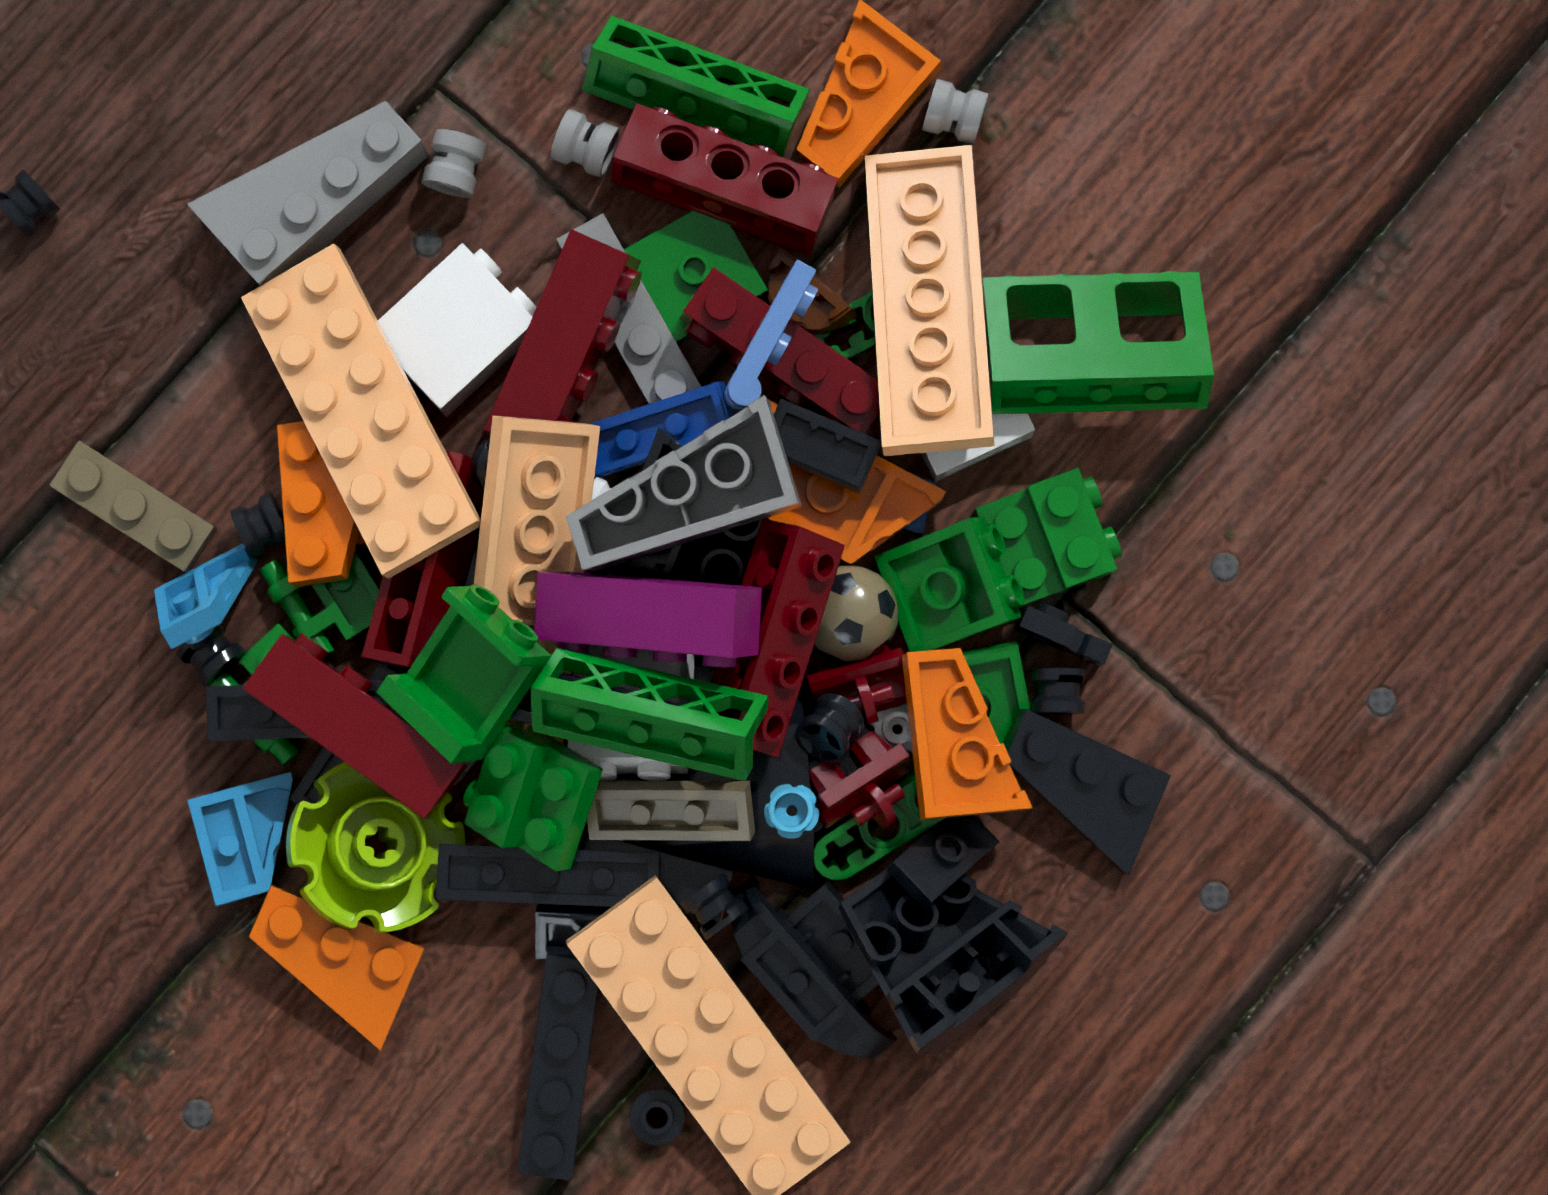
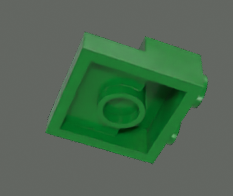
(1053, 535)
(951, 584)
(533, 795)

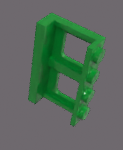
(1099, 367)

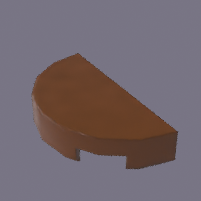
(826, 310)

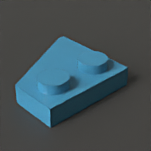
(202, 597)
(241, 836)

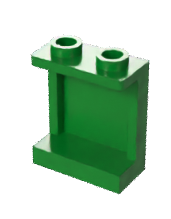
(467, 675)

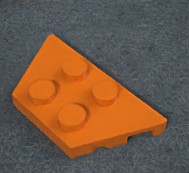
(863, 520)

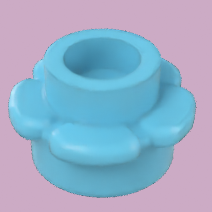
(781, 799)

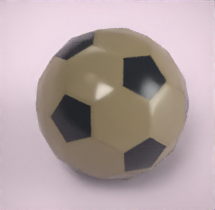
(857, 615)

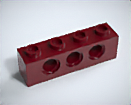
(740, 202)

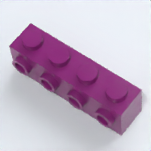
(648, 615)

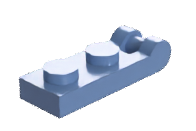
(770, 339)

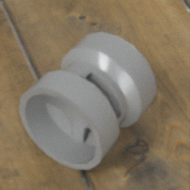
(955, 111)
(585, 143)
(454, 163)

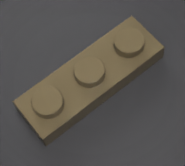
(133, 507)
(672, 811)

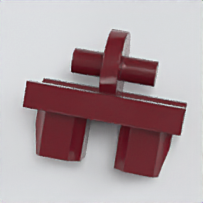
(869, 683)
(868, 790)

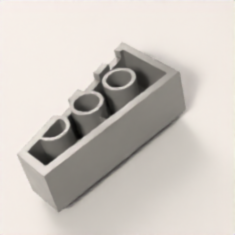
(311, 192)
(703, 488)

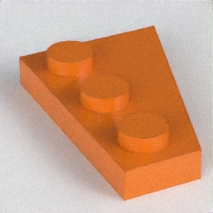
(869, 89)
(316, 519)
(954, 746)
(349, 970)

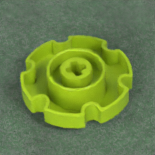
(342, 871)

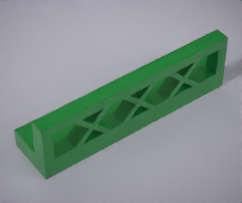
(692, 91)
(641, 720)

